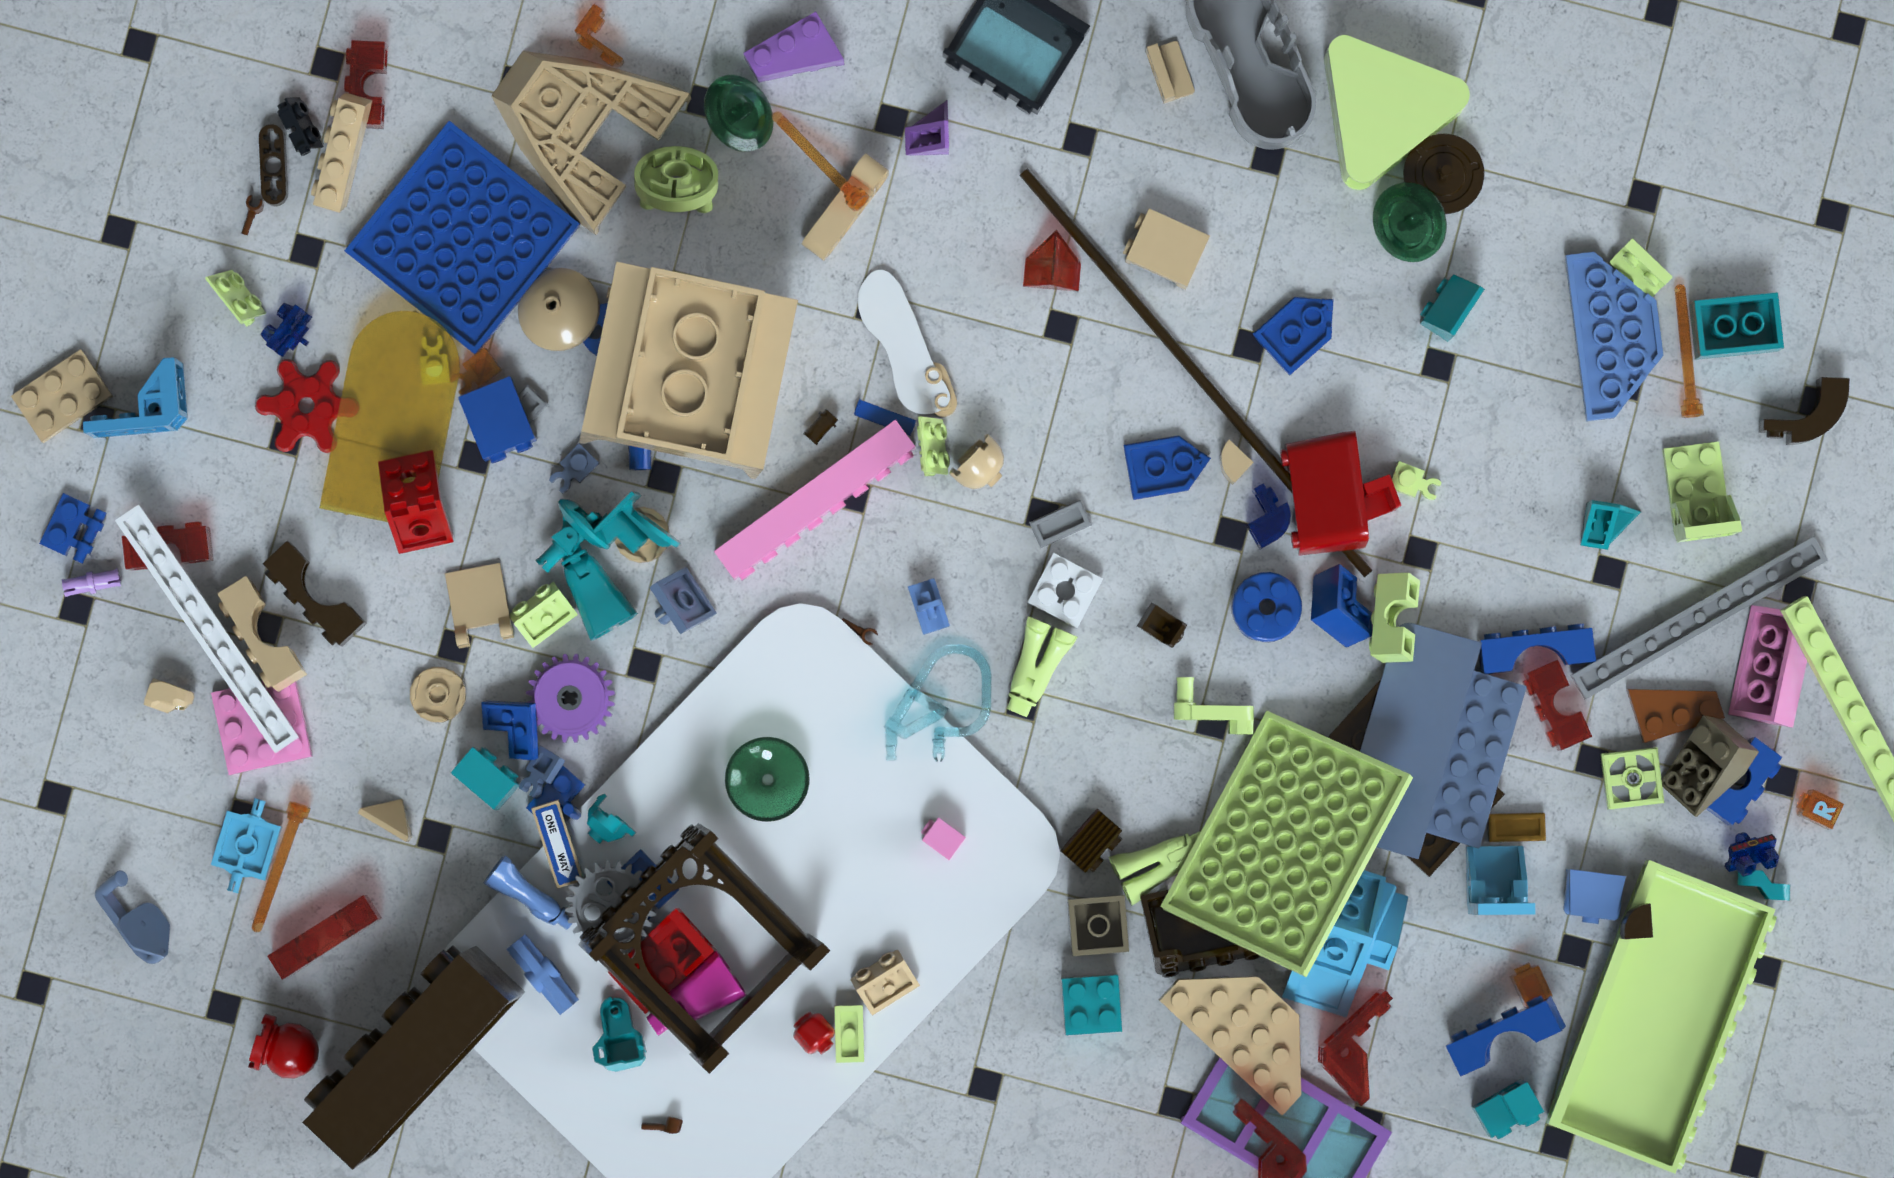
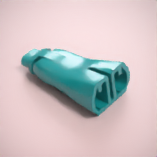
(595, 594)

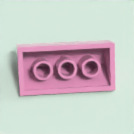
(1768, 670)

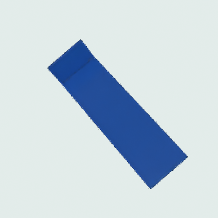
(883, 416)

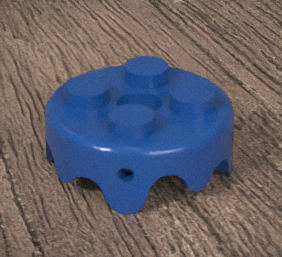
(1246, 609)

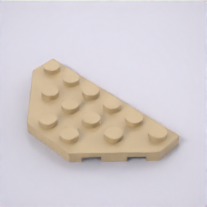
(1246, 1029)

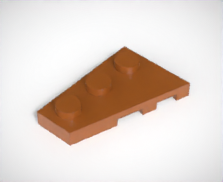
(1671, 711)

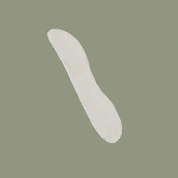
(893, 323)

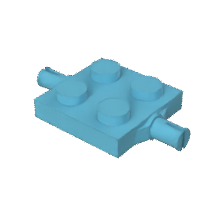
(246, 845)

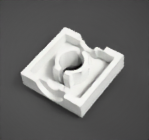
(1059, 571)

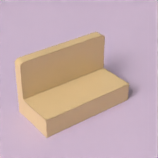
(1169, 71)

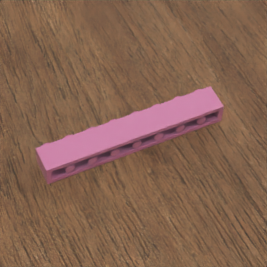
(814, 500)

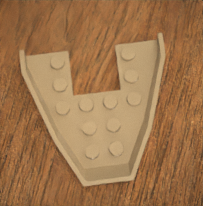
(557, 109)

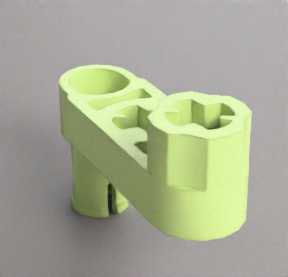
(1239, 717)

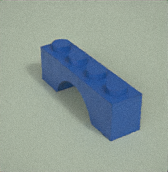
(1572, 647)
(1536, 1020)

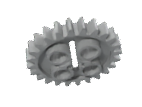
(621, 880)

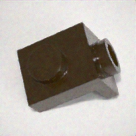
(1162, 625)

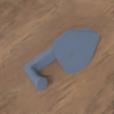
(142, 928)

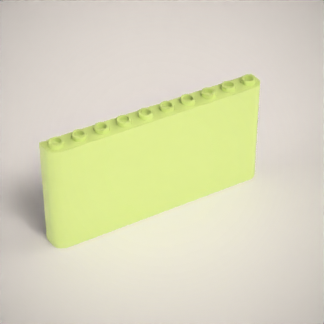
(1662, 1018)

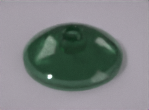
(746, 774)

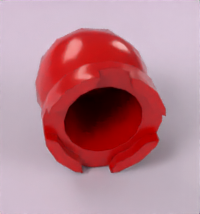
(285, 1049)

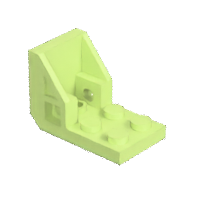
(1699, 493)

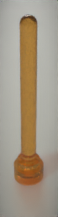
(854, 196)
(1691, 405)
(296, 815)

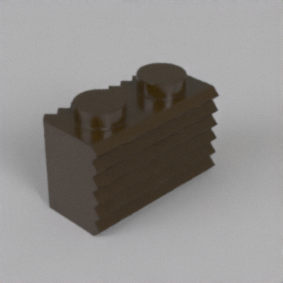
(1091, 841)

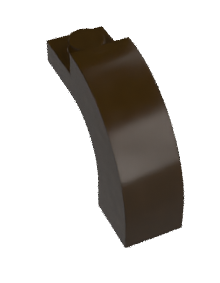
(1828, 408)

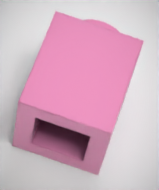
(942, 837)

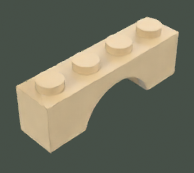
(244, 606)

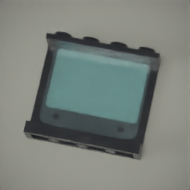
(1017, 48)

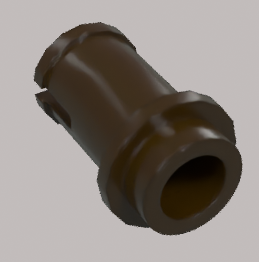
(821, 426)

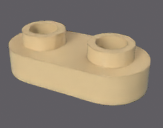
(951, 407)

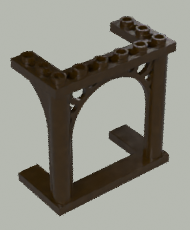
(700, 846)

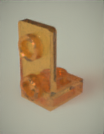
(591, 23)

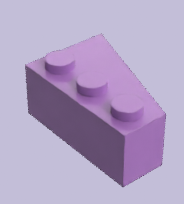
(794, 51)

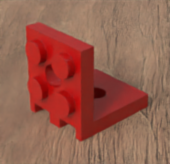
(414, 502)

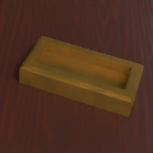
(1516, 827)

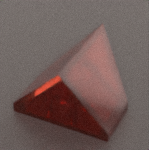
(1052, 266)

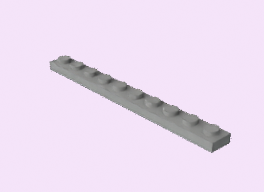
(1699, 617)

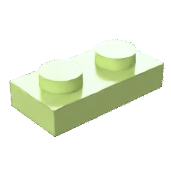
(849, 1033)

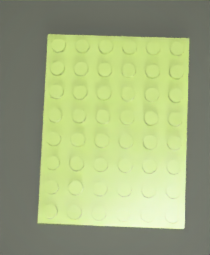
(1286, 843)

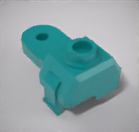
(606, 826)
(620, 1041)

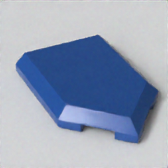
(1297, 331)
(1162, 466)

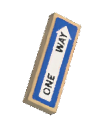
(557, 843)

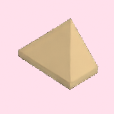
(390, 817)

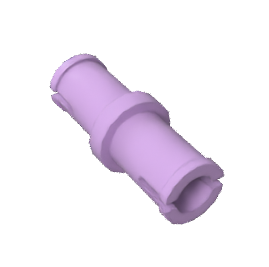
(91, 582)

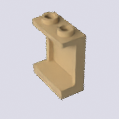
(1166, 247)

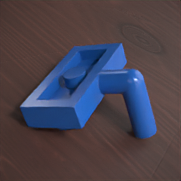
(564, 788)

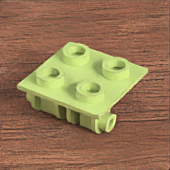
(236, 296)
(932, 436)

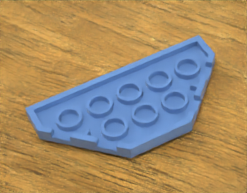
(1613, 334)

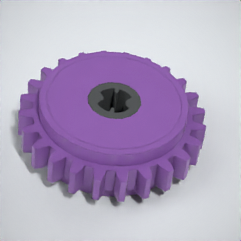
(574, 678)

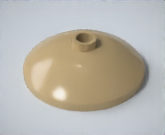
(570, 320)

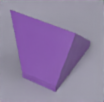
(929, 134)

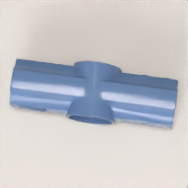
(542, 974)

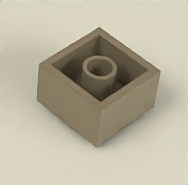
(1098, 925)

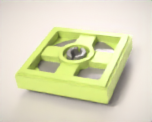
(1632, 778)

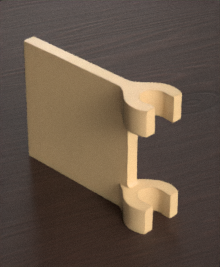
(478, 601)

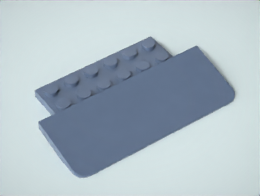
(1447, 733)

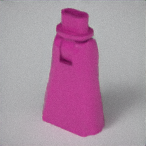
(704, 990)

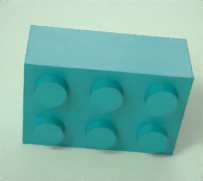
(1736, 326)

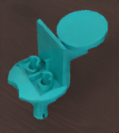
(622, 523)

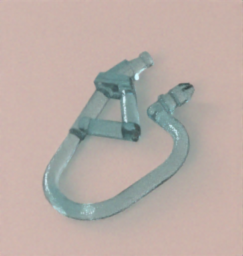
(894, 727)

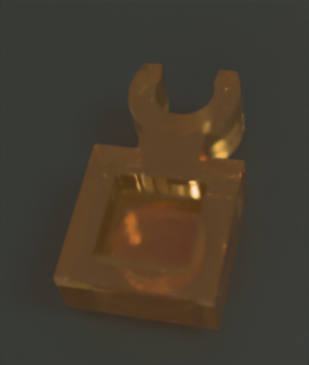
(479, 369)

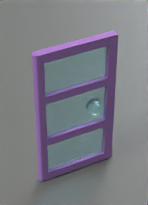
(1329, 1133)

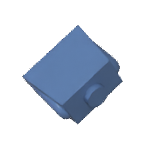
(1593, 895)

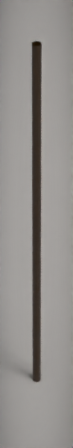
(1171, 344)

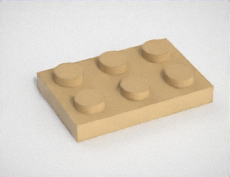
(62, 396)

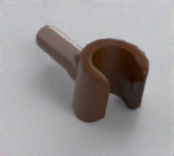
(252, 211)
(860, 631)
(672, 1126)

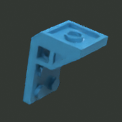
(162, 389)

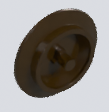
(1448, 169)

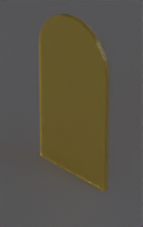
(391, 406)

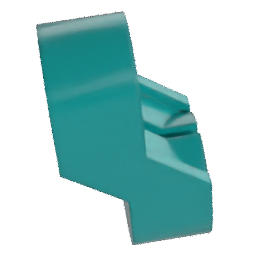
(1766, 888)

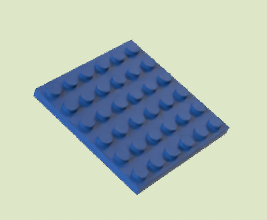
(462, 237)

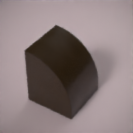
(1637, 923)

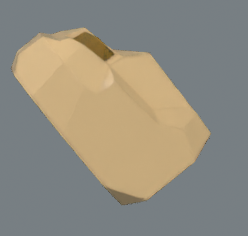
(167, 697)

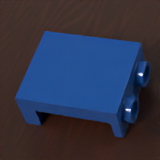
(497, 420)

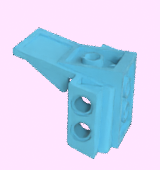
(1363, 934)

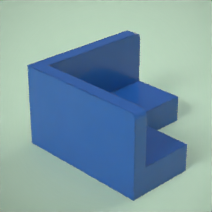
(1336, 606)

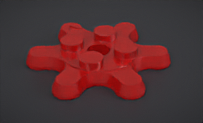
(286, 405)

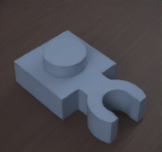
(577, 465)
(542, 770)

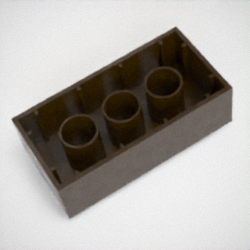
(408, 1062)

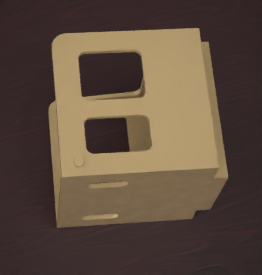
(689, 367)

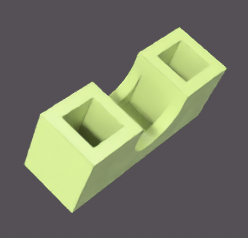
(1393, 594)

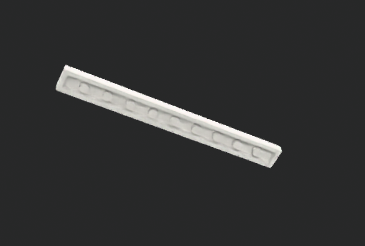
(207, 628)

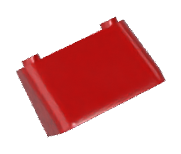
(1327, 494)

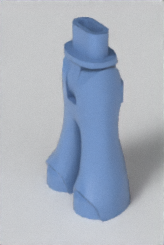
(509, 881)

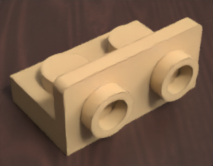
(884, 982)

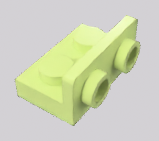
(1640, 268)
(542, 614)

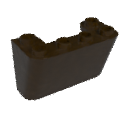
(1183, 945)

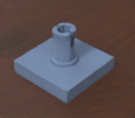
(681, 601)

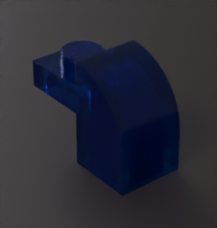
(1275, 521)

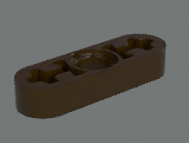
(265, 145)

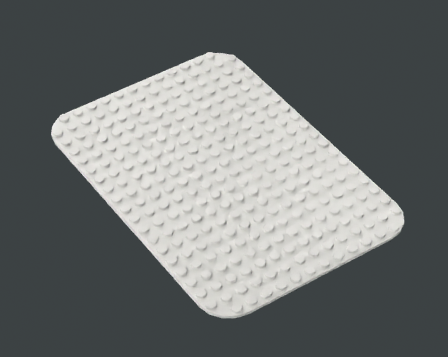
(838, 867)

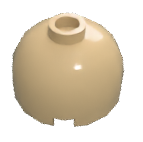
(980, 465)

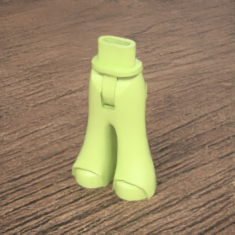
(1031, 680)
(1170, 855)

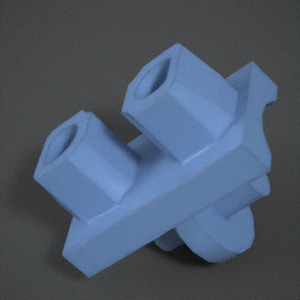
(928, 606)

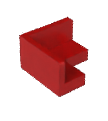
(1380, 497)

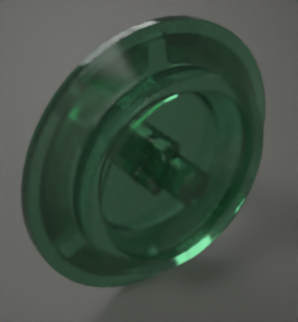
(738, 113)
(1409, 222)

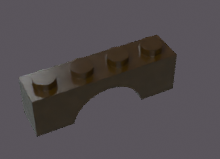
(289, 569)

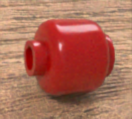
(814, 1033)

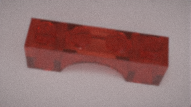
(324, 937)

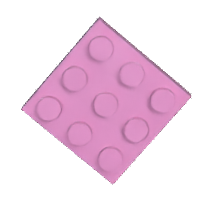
(242, 741)

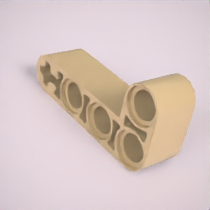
(838, 215)

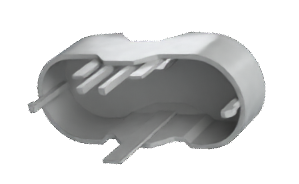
(1267, 101)

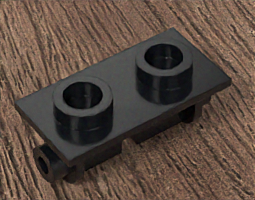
(295, 113)

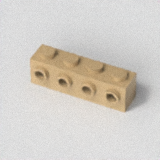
(342, 152)

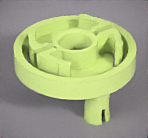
(663, 192)

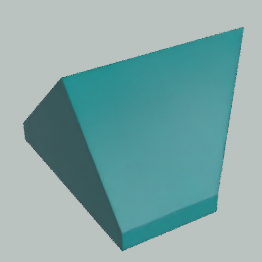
(1605, 523)

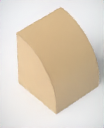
(1233, 462)

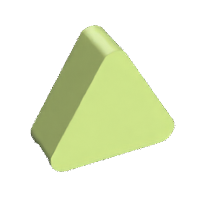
(1384, 107)

